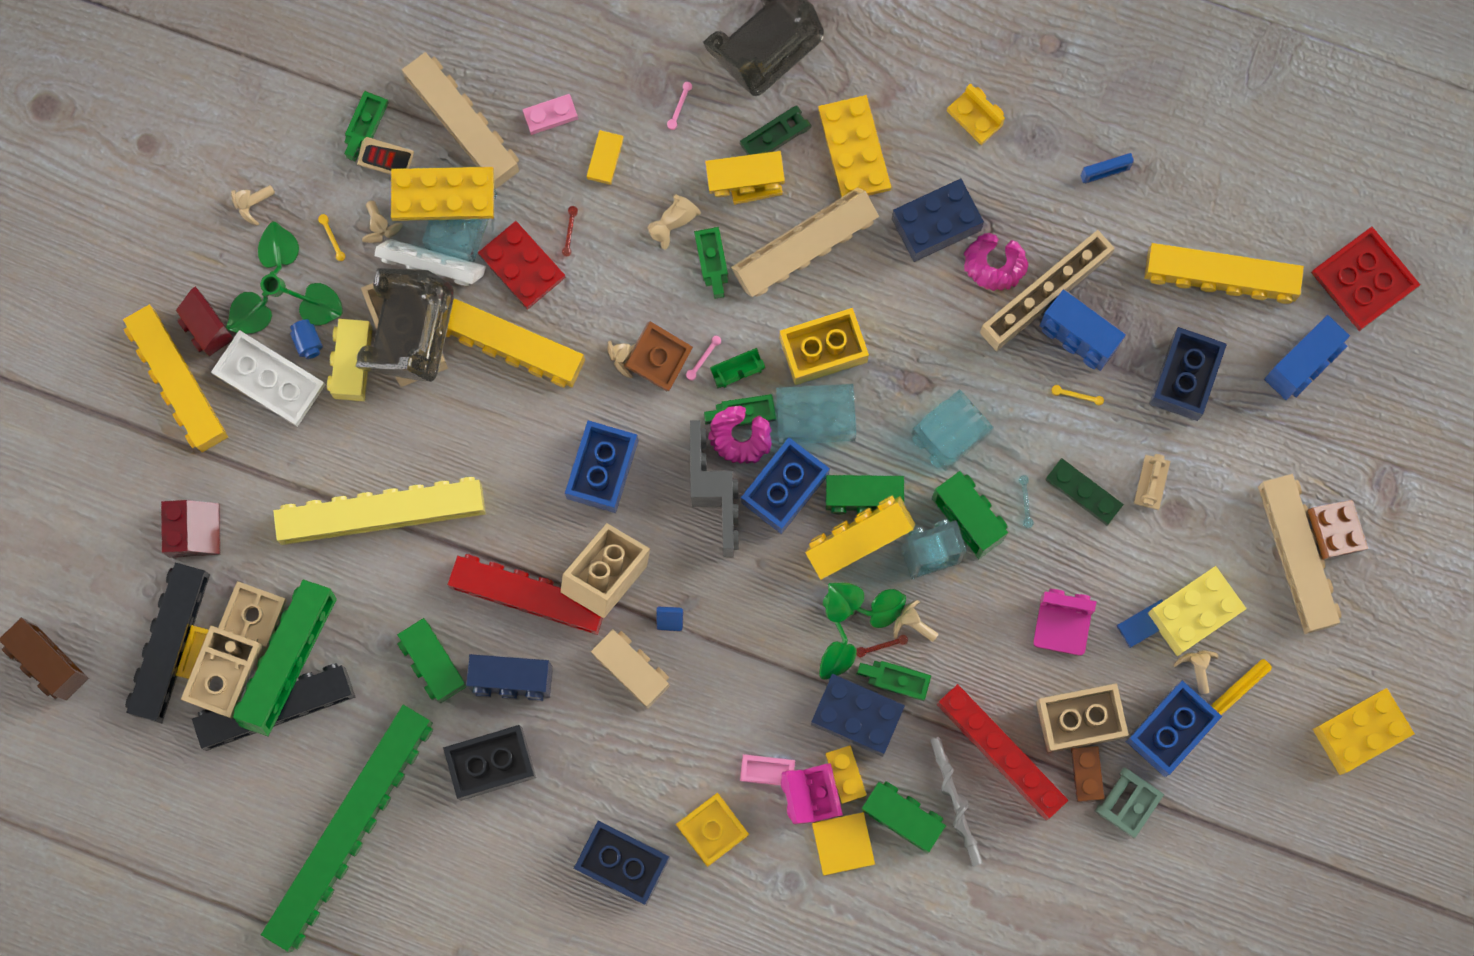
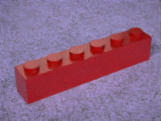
(520, 593)
(1002, 752)

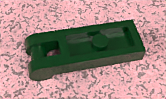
(776, 132)

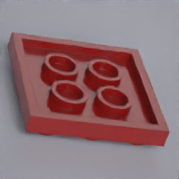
(1365, 278)

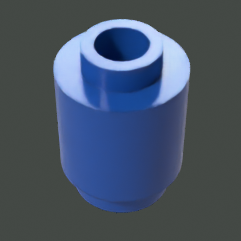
(306, 339)

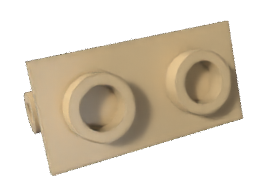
(1152, 481)

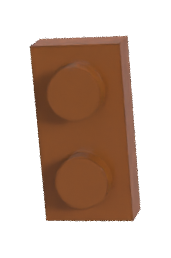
(1087, 774)

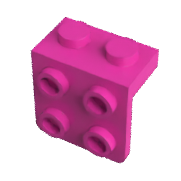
(1063, 622)
(811, 794)

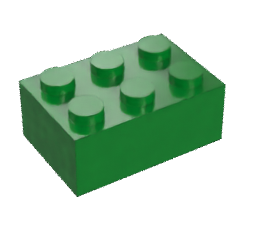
(975, 520)

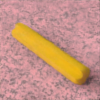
(1242, 686)

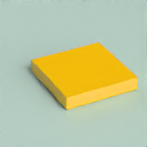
(712, 829)
(843, 843)

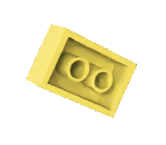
(1196, 611)

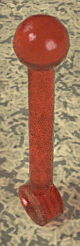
(572, 211)
(861, 652)

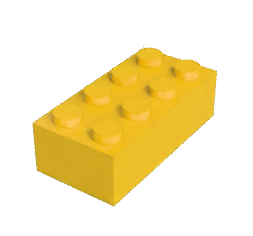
(863, 536)

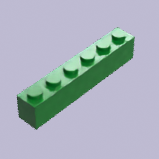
(284, 657)

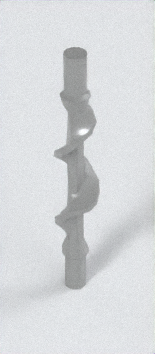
(959, 802)

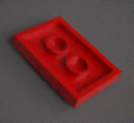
(521, 265)

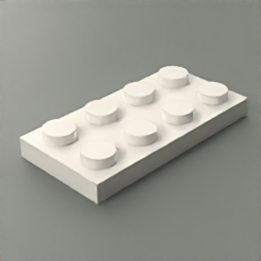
(420, 258)
(268, 378)

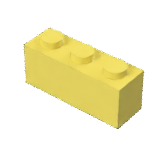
(346, 379)

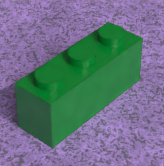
(860, 492)
(430, 661)
(904, 816)

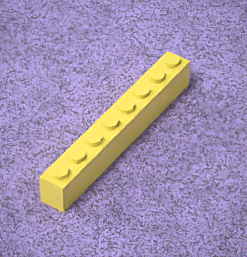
(380, 511)

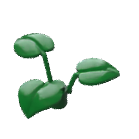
(248, 310)
(839, 605)

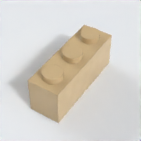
(631, 668)

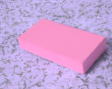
(764, 769)

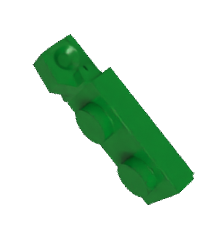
(364, 123)
(712, 259)
(755, 406)
(896, 679)

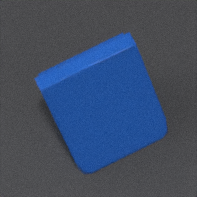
(670, 618)

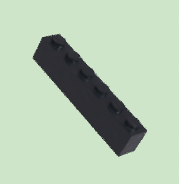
(167, 642)
(307, 696)

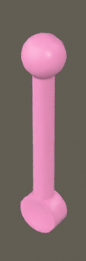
(672, 124)
(691, 374)

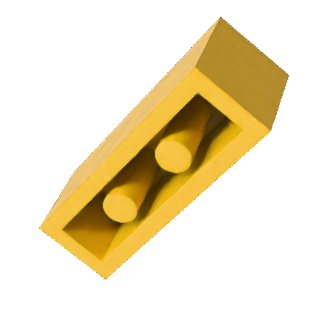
(745, 173)

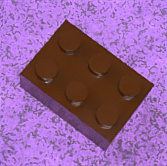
(42, 660)

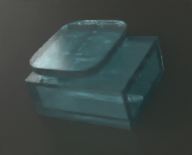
(951, 430)

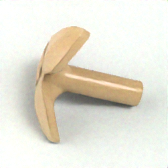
(243, 201)
(379, 225)
(619, 354)
(911, 618)
(1201, 661)

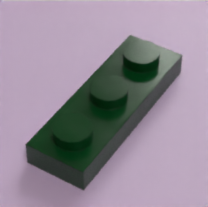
(1084, 492)

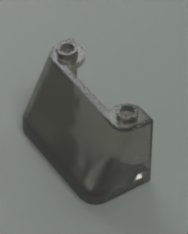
(767, 43)
(409, 325)

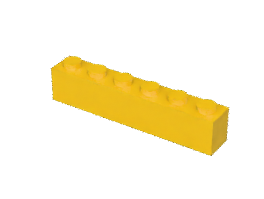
(1223, 272)
(514, 344)
(175, 379)

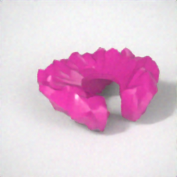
(990, 277)
(730, 447)

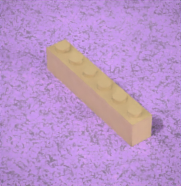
(459, 118)
(805, 242)
(1044, 291)
(1299, 553)

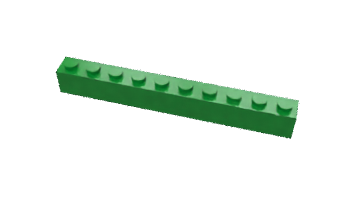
(347, 828)

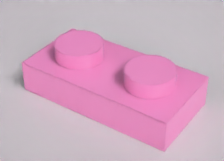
(550, 114)

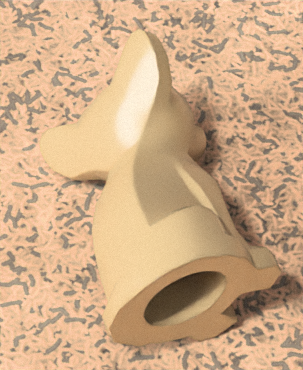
(675, 216)

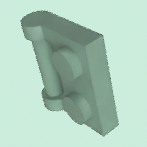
(1137, 807)

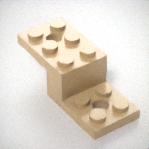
(233, 649)

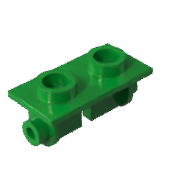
(737, 368)

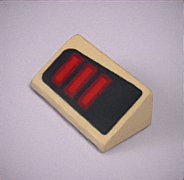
(383, 156)

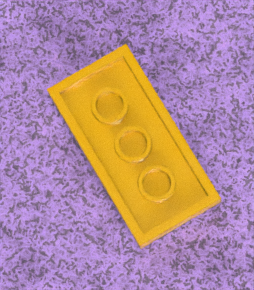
(854, 146)
(442, 193)

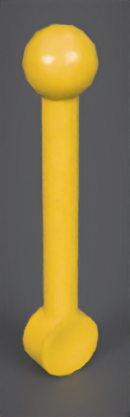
(323, 220)
(1057, 390)

